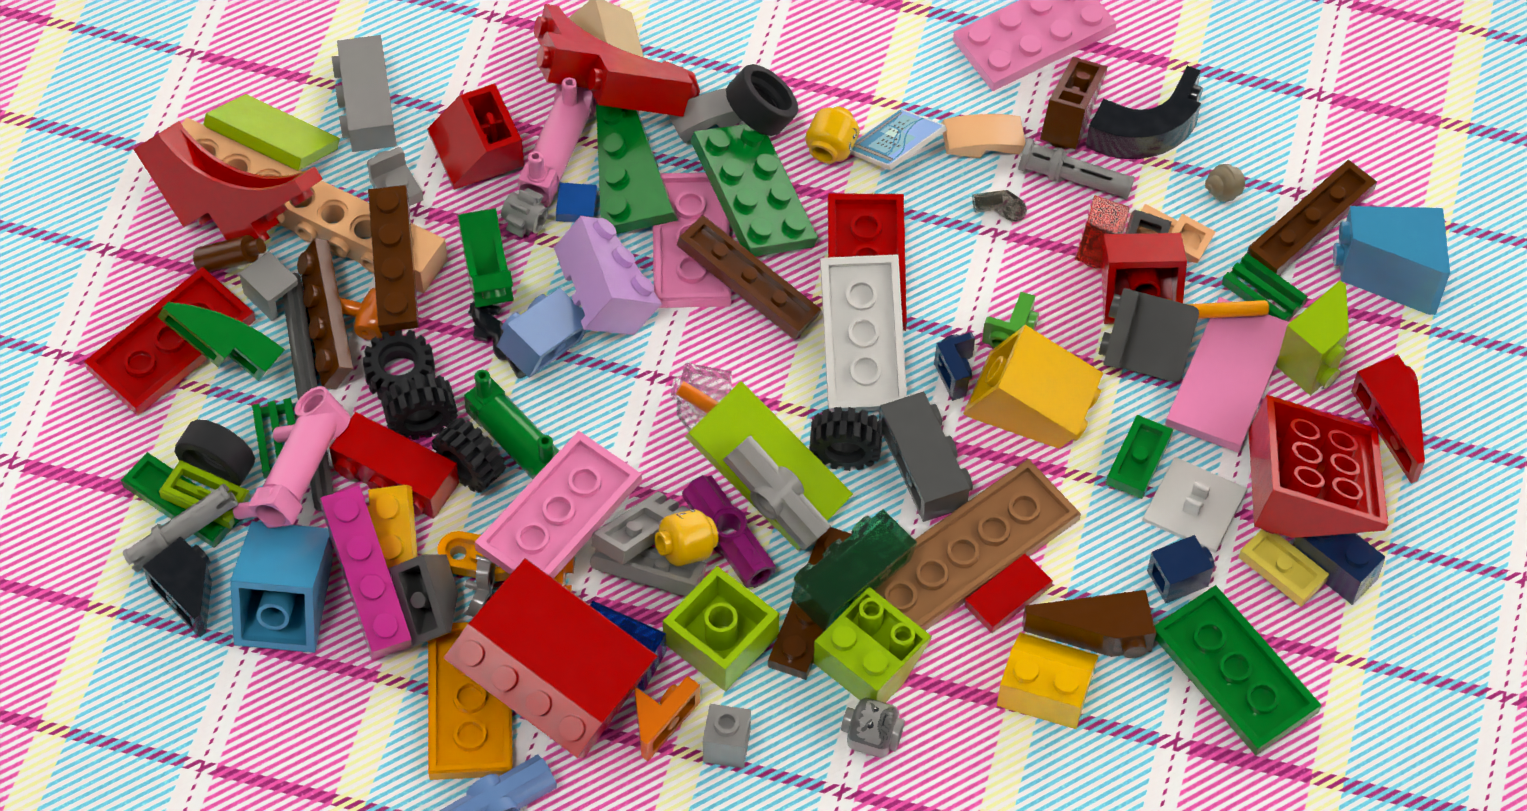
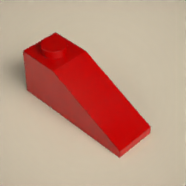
(1392, 404)

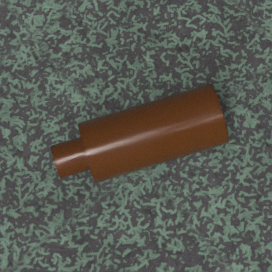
(228, 253)

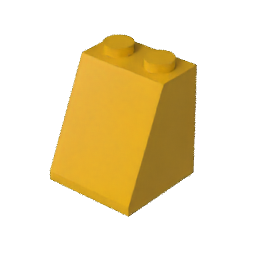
(1035, 389)

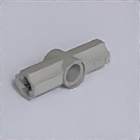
(777, 492)

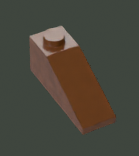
(1072, 103)
(1102, 624)

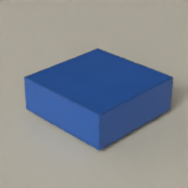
(575, 201)

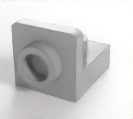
(390, 169)

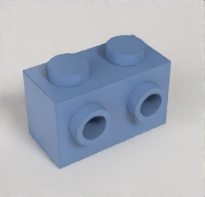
(542, 332)

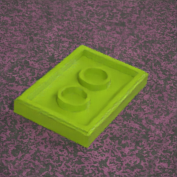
(271, 132)

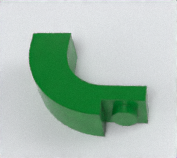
(485, 257)

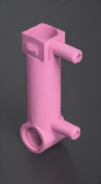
(557, 139)
(306, 441)

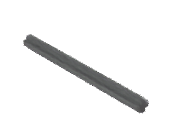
(305, 375)

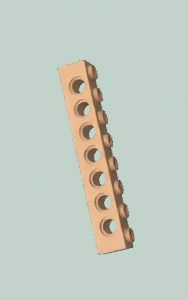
(323, 208)

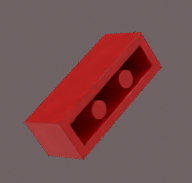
(389, 459)

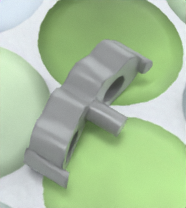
(484, 583)

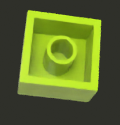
(721, 628)

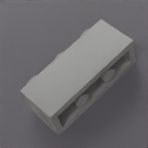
(364, 93)

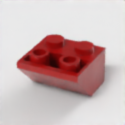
(476, 138)

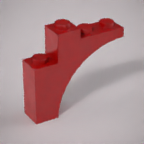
(609, 72)
(207, 188)

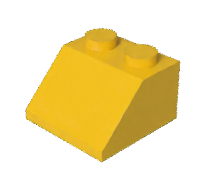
(1046, 680)

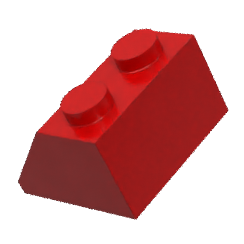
(1144, 264)

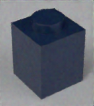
(1181, 568)

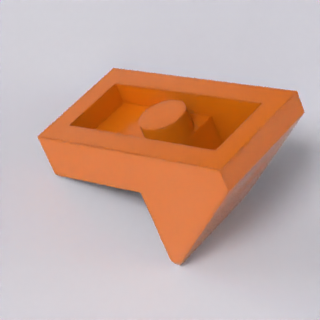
(659, 721)

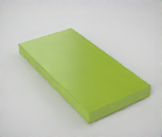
(745, 415)

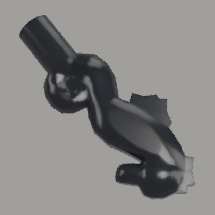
(489, 328)

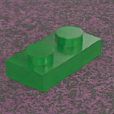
(1139, 456)

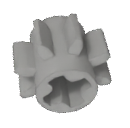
(524, 212)

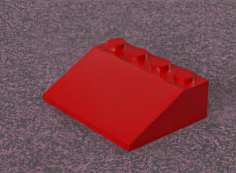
(1314, 472)
(551, 658)

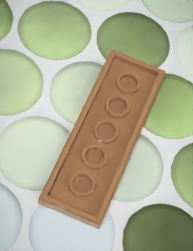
(978, 543)

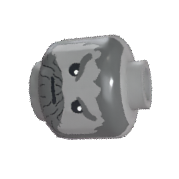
(873, 727)

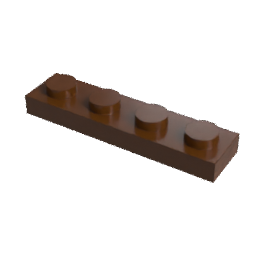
(1312, 217)
(393, 258)
(748, 277)
(325, 314)
(795, 642)

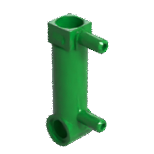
(508, 425)

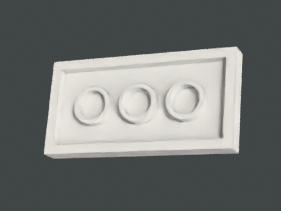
(863, 331)

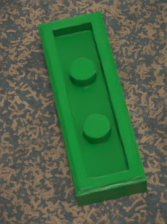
(145, 482)

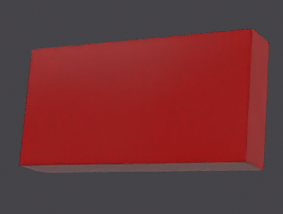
(1008, 593)

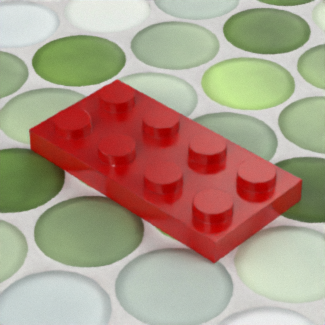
(868, 228)
(153, 358)

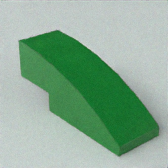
(222, 336)

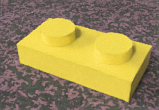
(1284, 566)

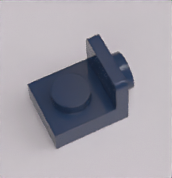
(953, 364)

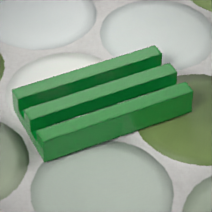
(1267, 284)
(271, 411)

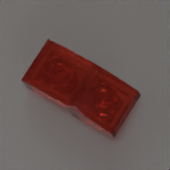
(1102, 218)

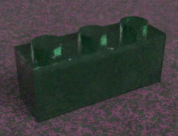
(849, 567)

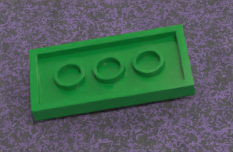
(754, 190)
(1236, 670)

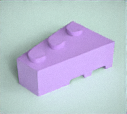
(605, 278)

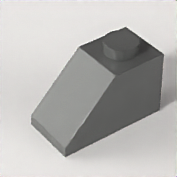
(426, 596)

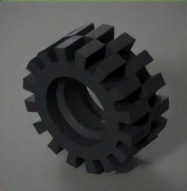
(393, 348)
(419, 406)
(846, 438)
(474, 454)

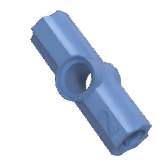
(508, 791)

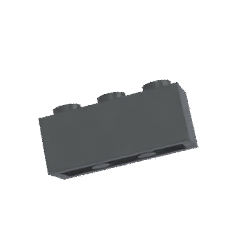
(925, 456)

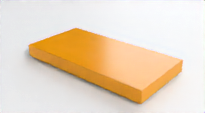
(466, 724)

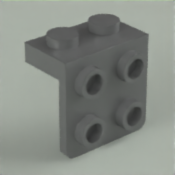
(1149, 335)

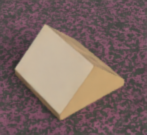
(609, 24)

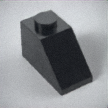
(183, 582)

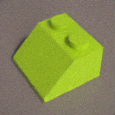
(1316, 341)

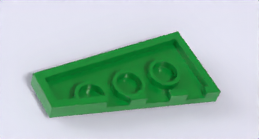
(629, 175)

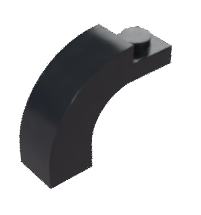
(1147, 132)

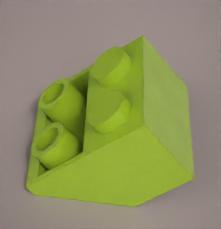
(870, 648)

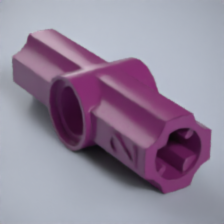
(740, 548)

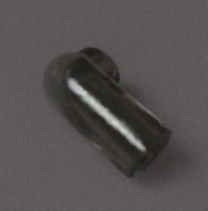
(1002, 202)

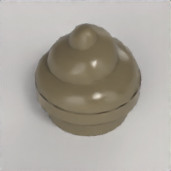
(1225, 182)

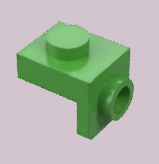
(997, 330)

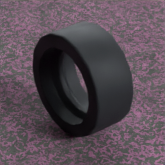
(762, 100)
(215, 451)

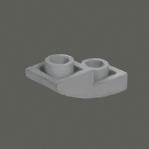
(703, 113)

